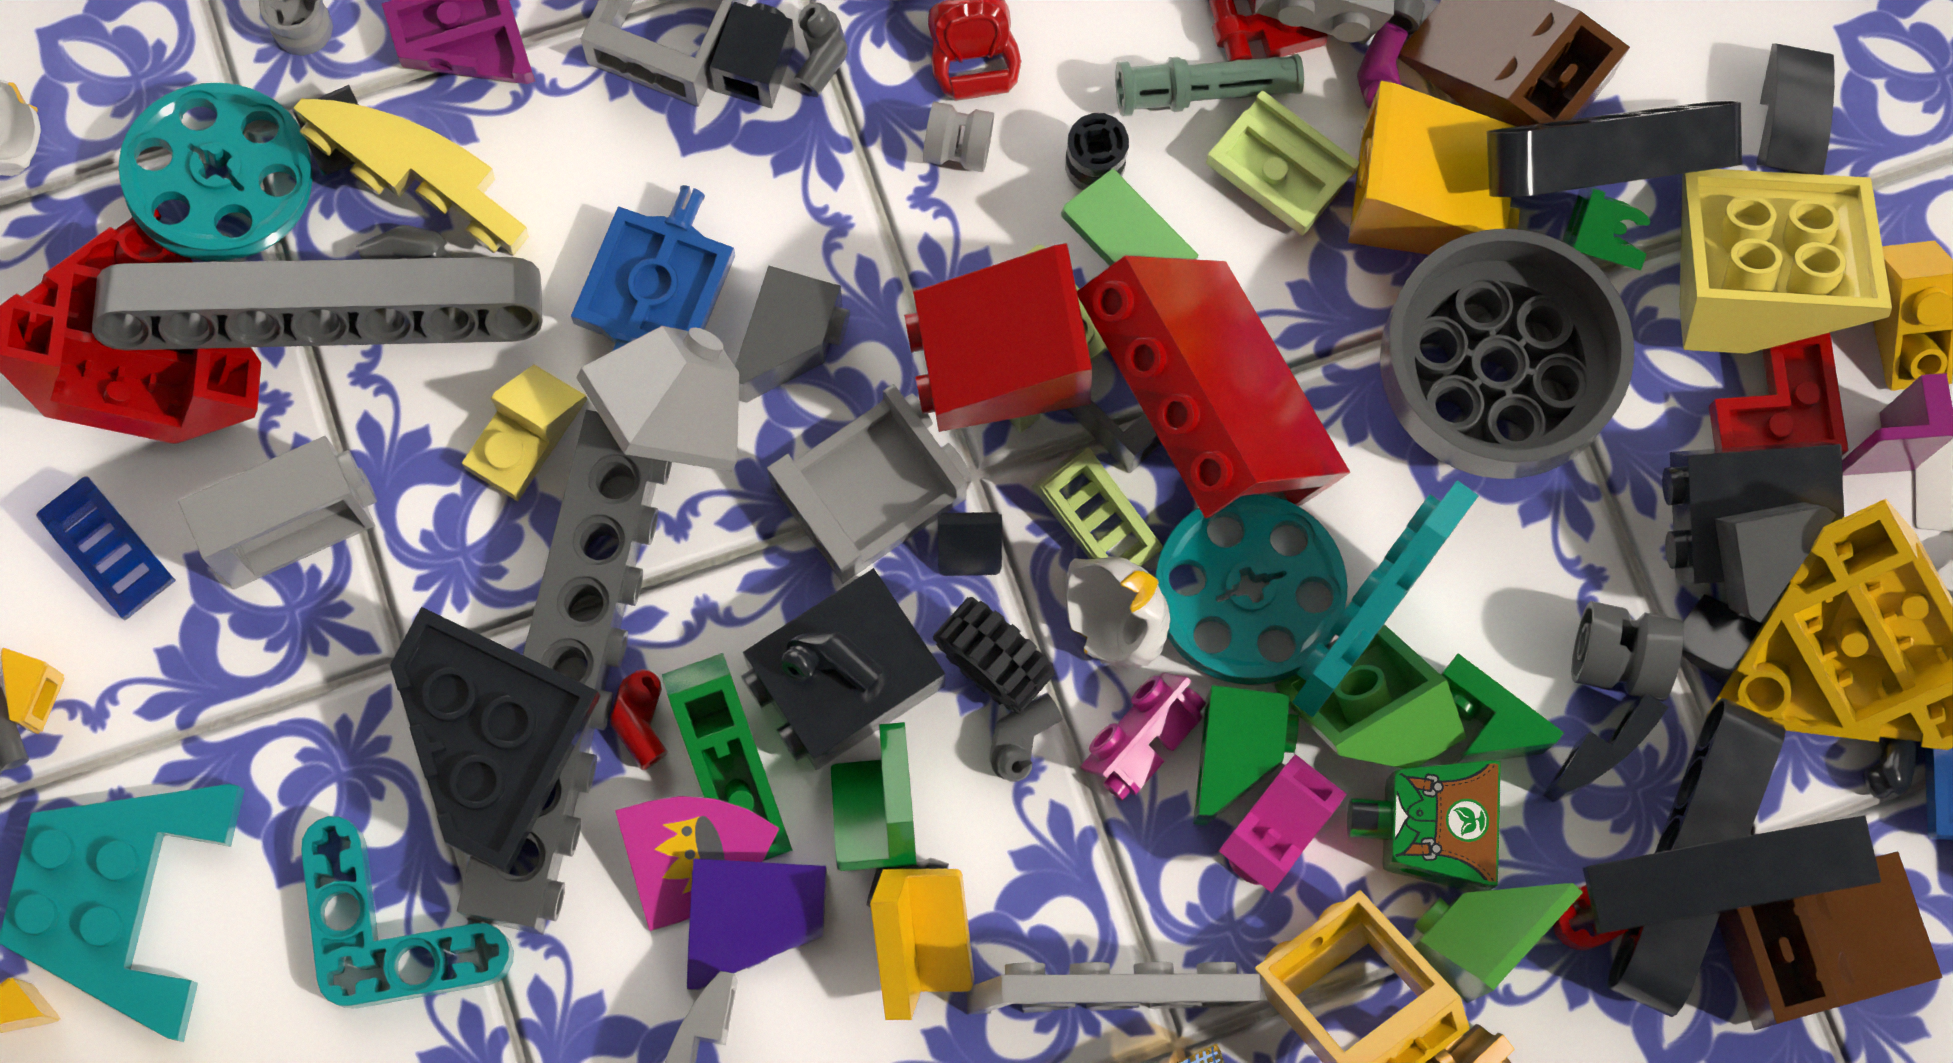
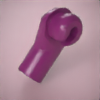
(1380, 61)

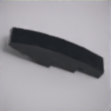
(1731, 874)

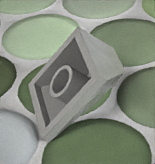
(669, 397)

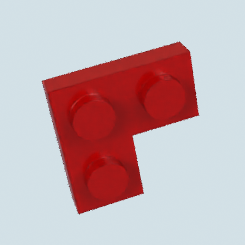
(1800, 402)

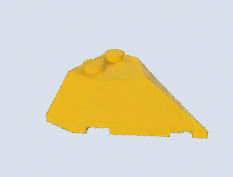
(1857, 639)

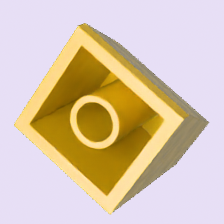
(1423, 174)

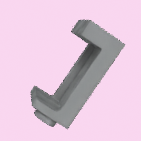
(871, 484)

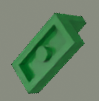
(875, 807)

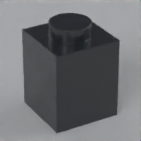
(753, 53)

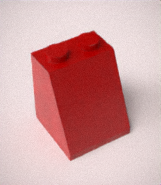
(1002, 342)

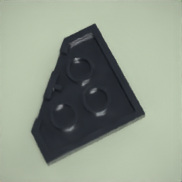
(486, 733)

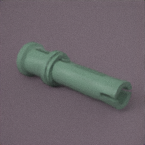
(1178, 83)

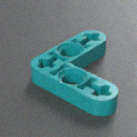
(361, 940)

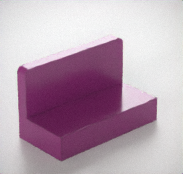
(1910, 430)

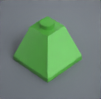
(1386, 707)
(1488, 933)

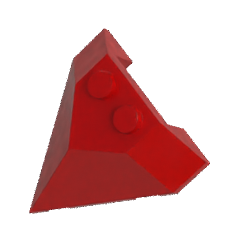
(140, 393)

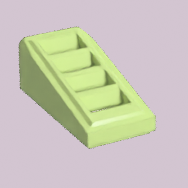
(1100, 482)

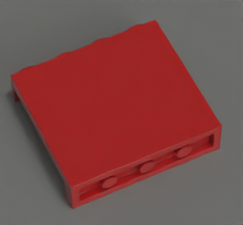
(1211, 381)

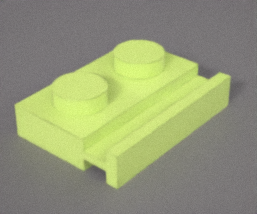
(1282, 163)

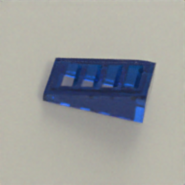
(74, 505)

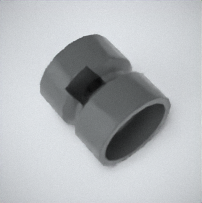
(1628, 651)

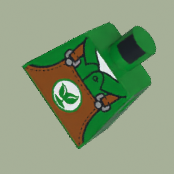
(1437, 823)

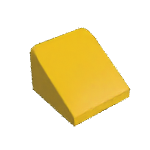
(29, 689)
(23, 1006)

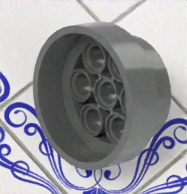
(1519, 281)

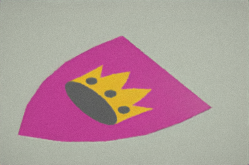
(670, 833)

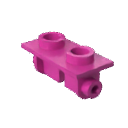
(1159, 712)

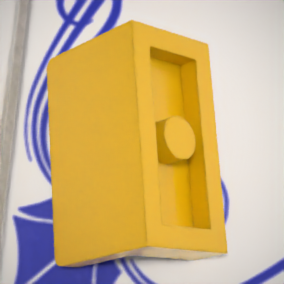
(920, 936)

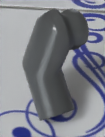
(826, 48)
(406, 243)
(1015, 737)

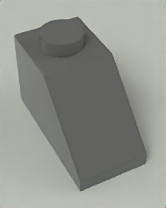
(789, 331)

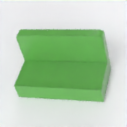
(1121, 223)

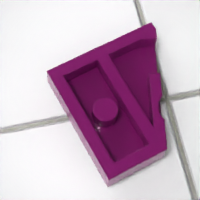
(459, 38)

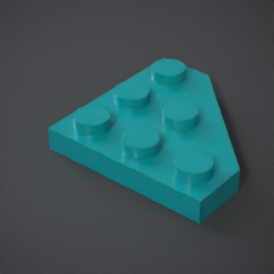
(1381, 594)

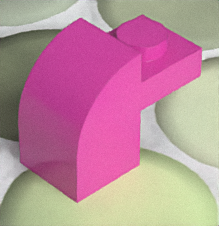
(1281, 824)

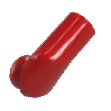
(633, 716)

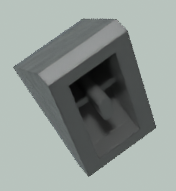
(1764, 552)

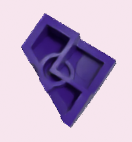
(750, 914)

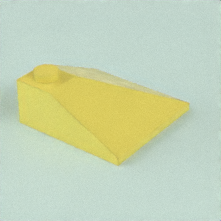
(1777, 258)

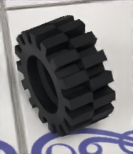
(994, 655)

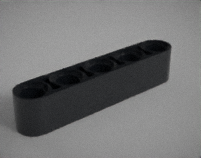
(1613, 148)
(1712, 805)

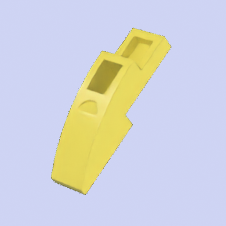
(398, 151)

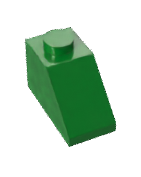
(1240, 745)

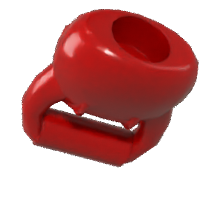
(968, 32)

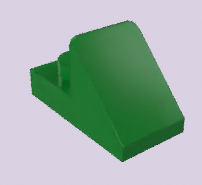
(1508, 723)

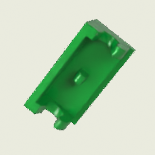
(1595, 222)

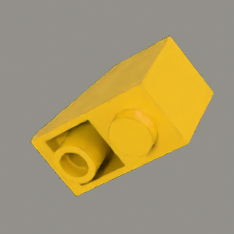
(1920, 326)

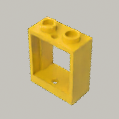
(1341, 930)

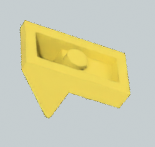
(524, 431)

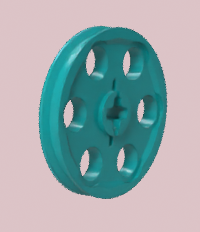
(214, 197)
(1261, 562)

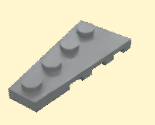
(1092, 984)

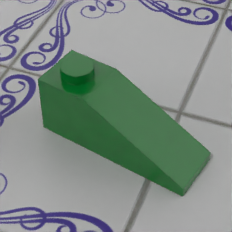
(722, 741)

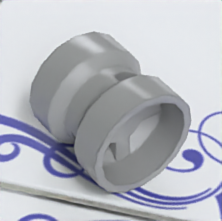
(299, 38)
(944, 136)

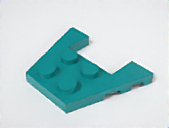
(88, 888)

